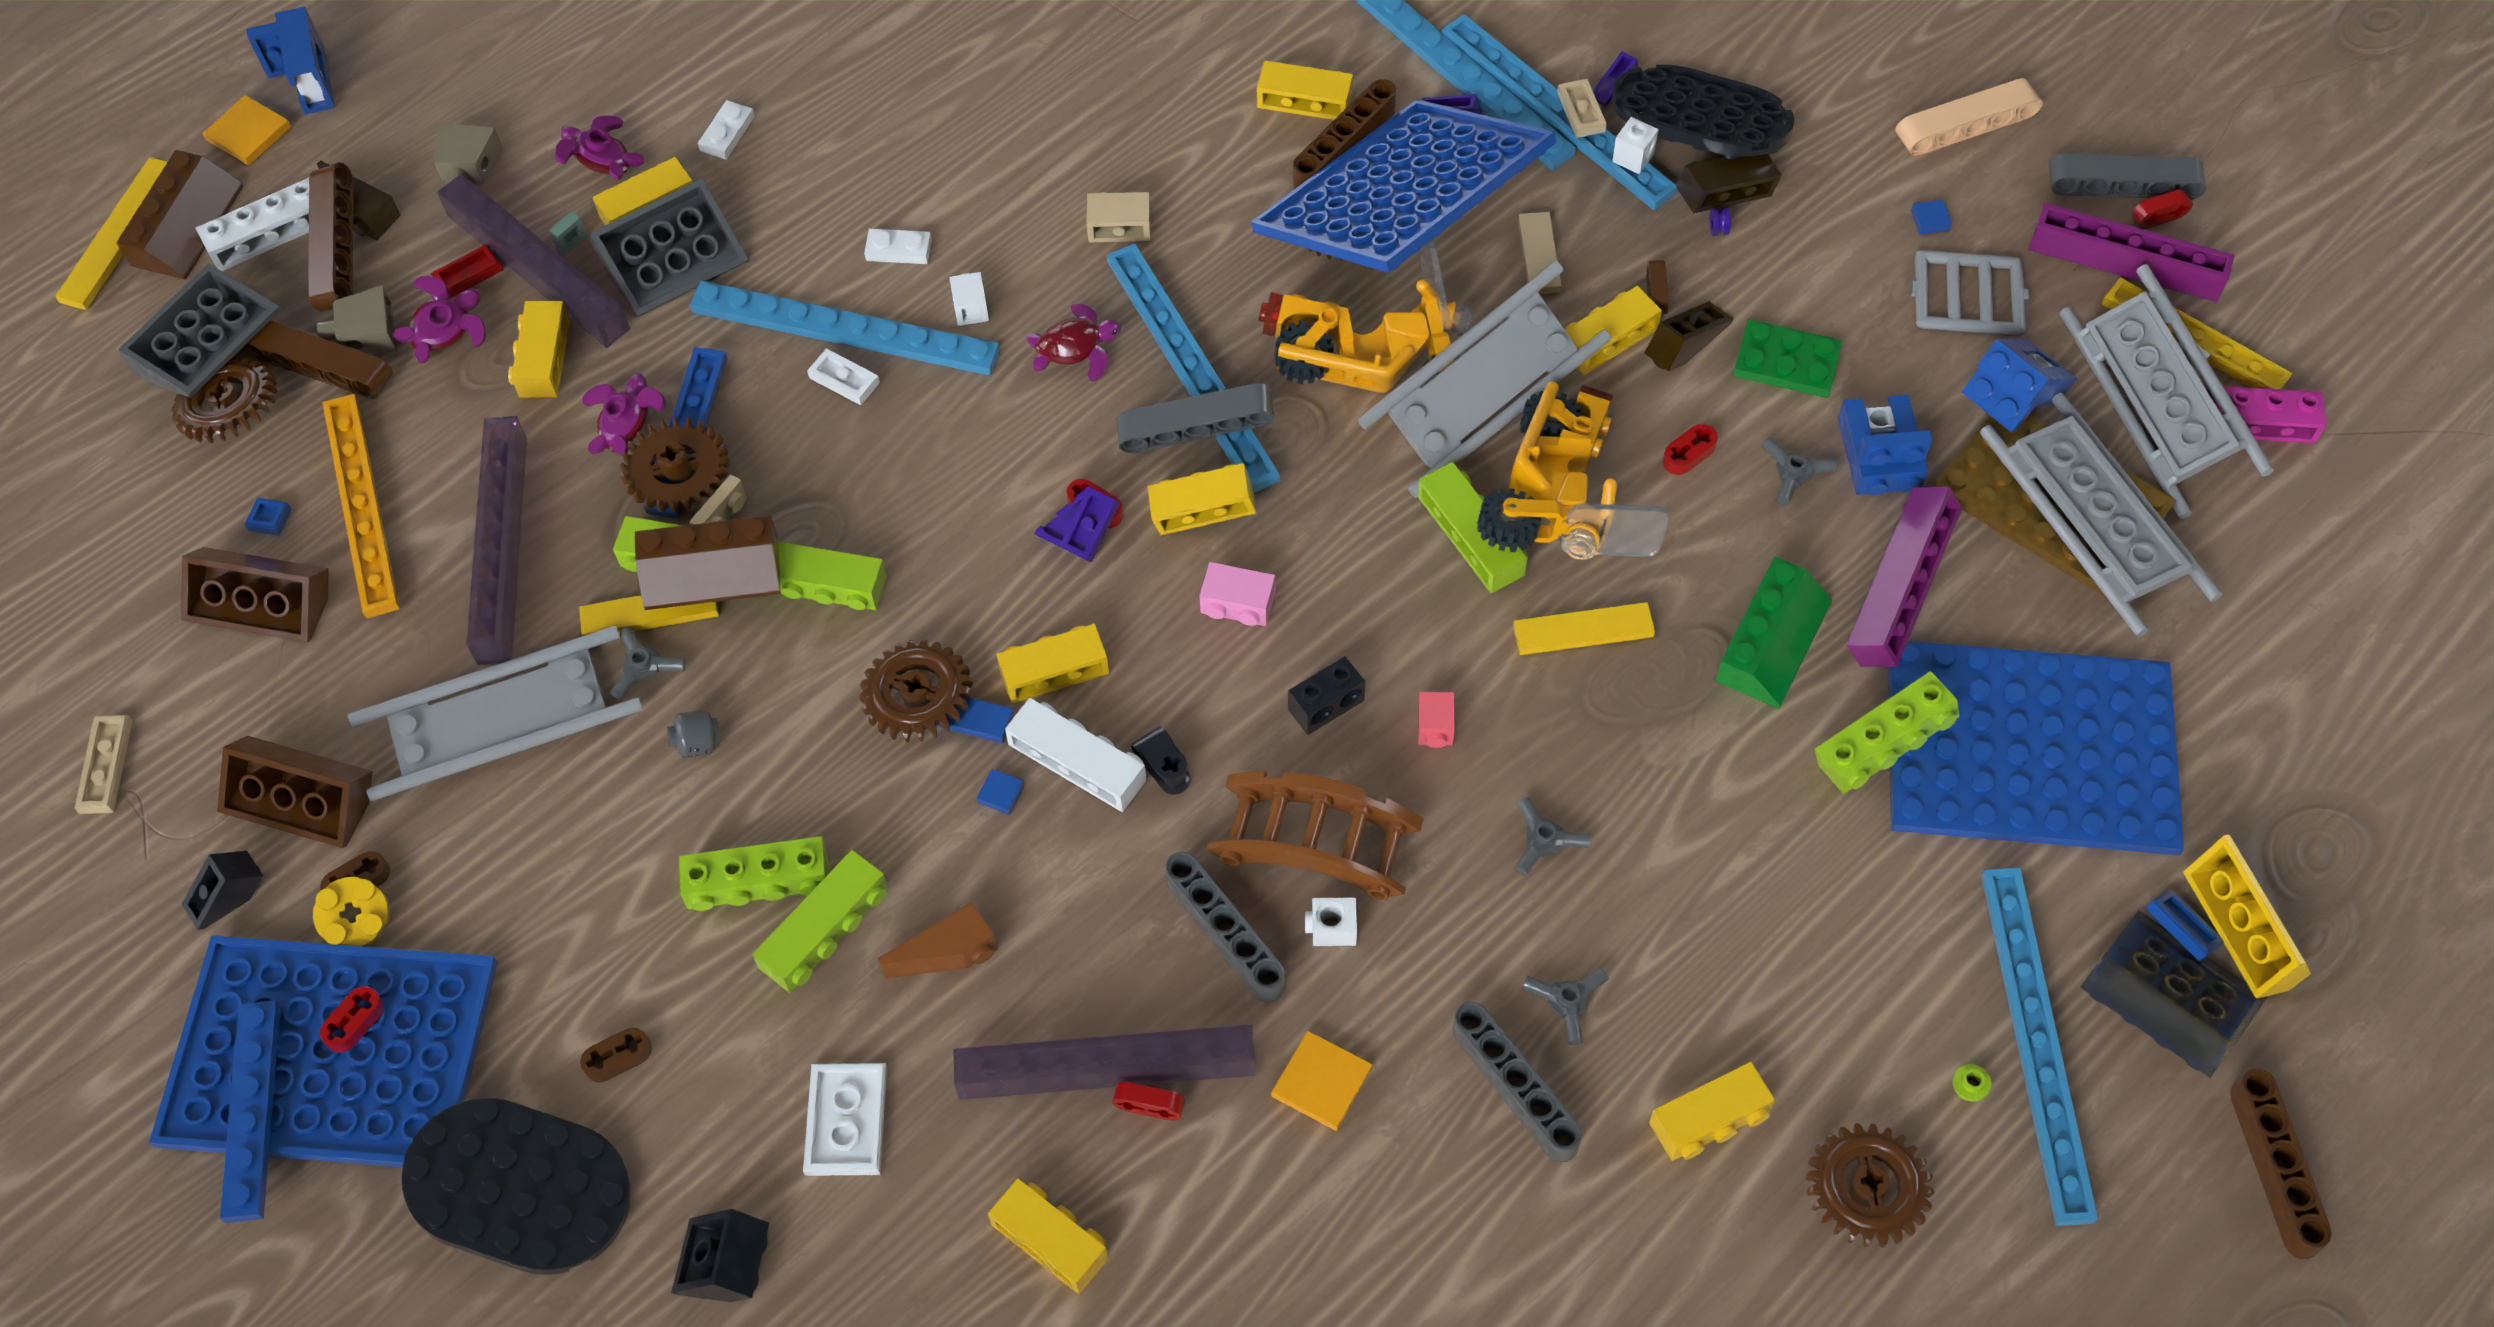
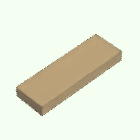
(1538, 247)
(103, 764)

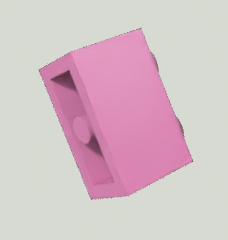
(1237, 594)

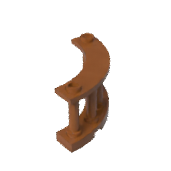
(1322, 794)

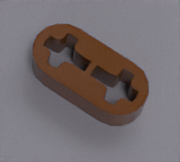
(1657, 284)
(358, 868)
(616, 1055)

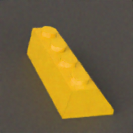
(2246, 920)

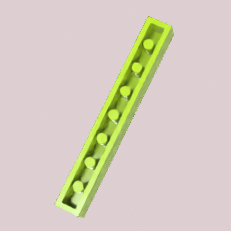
(804, 570)

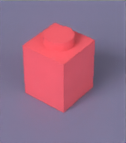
(1436, 719)

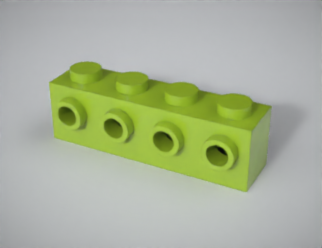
(1456, 509)
(1887, 733)
(752, 873)
(821, 922)

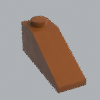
(945, 946)

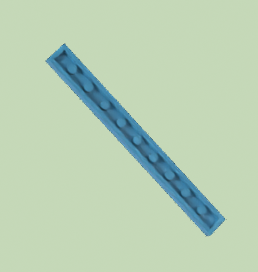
(1463, 71)
(1543, 99)
(845, 327)
(1186, 356)
(2039, 1048)

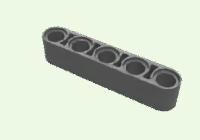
(2125, 175)
(1195, 418)
(1227, 942)
(1517, 1098)

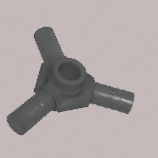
(1795, 469)
(642, 663)
(1544, 837)
(1568, 999)

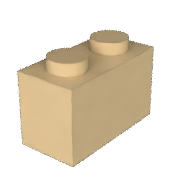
(1118, 217)

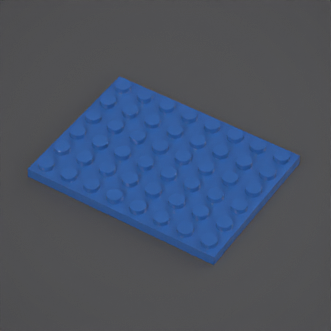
(1403, 184)
(2043, 750)
(329, 1103)

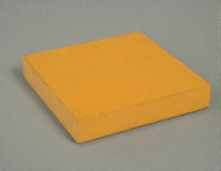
(246, 130)
(1322, 1080)

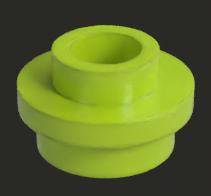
(1967, 1091)

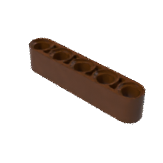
(1357, 121)
(330, 235)
(319, 359)
(2276, 1180)

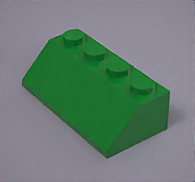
(1774, 634)

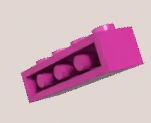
(2279, 413)

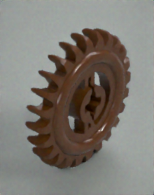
(227, 405)
(675, 465)
(924, 703)
(1850, 1212)

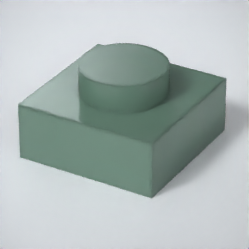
(568, 233)

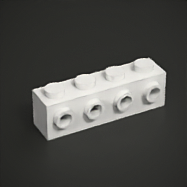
(257, 226)
(1076, 754)

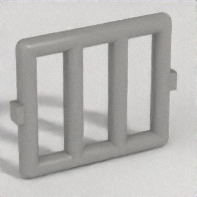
(1953, 260)

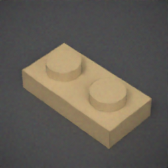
(1581, 108)
(723, 503)

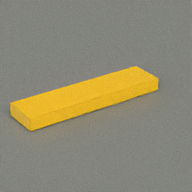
(631, 613)
(1583, 628)

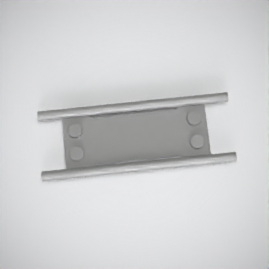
(1483, 377)
(2164, 388)
(2104, 509)
(495, 718)

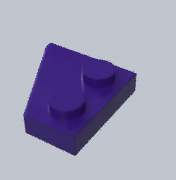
(1081, 524)

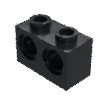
(1326, 695)

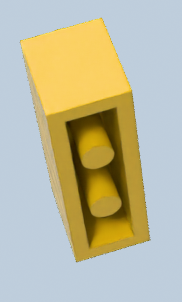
(1304, 90)
(641, 190)
(1626, 319)
(540, 349)
(1201, 499)
(1052, 663)
(1712, 1112)
(1049, 1234)

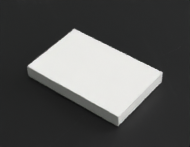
(845, 1119)

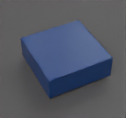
(1931, 217)
(268, 516)
(1000, 792)

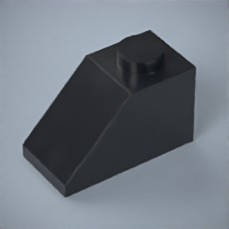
(221, 887)

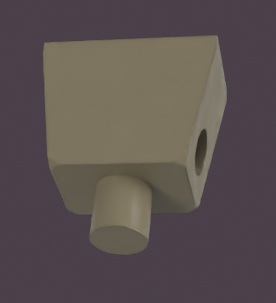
(465, 151)
(362, 322)

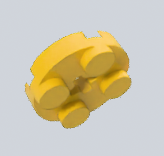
(361, 894)

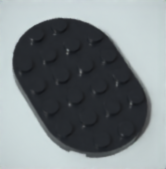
(1704, 110)
(516, 1185)

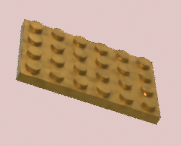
(1997, 499)

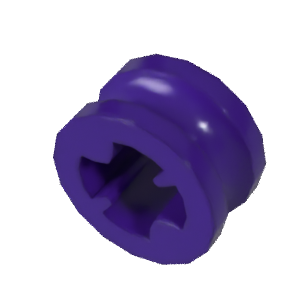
(1719, 221)

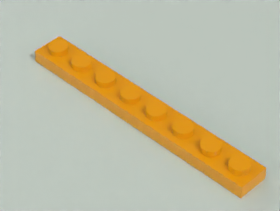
(360, 506)

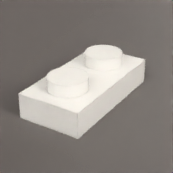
(726, 130)
(898, 246)
(843, 376)

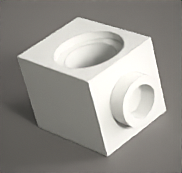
(1635, 145)
(969, 298)
(1338, 908)

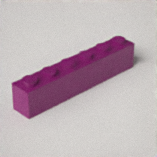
(2125, 248)
(1904, 577)

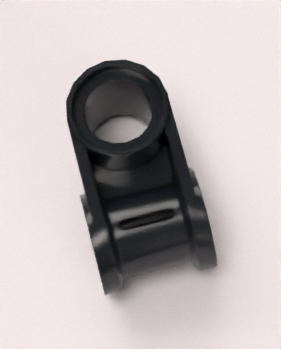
(1163, 760)

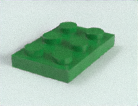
(1787, 358)

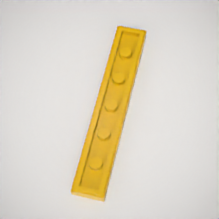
(103, 252)
(2225, 353)

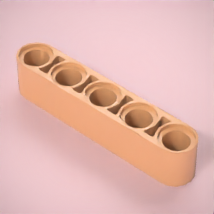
(1968, 116)

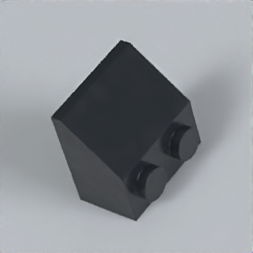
(721, 1256)

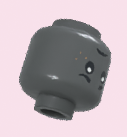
(693, 733)

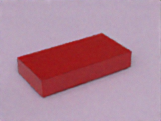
(468, 270)

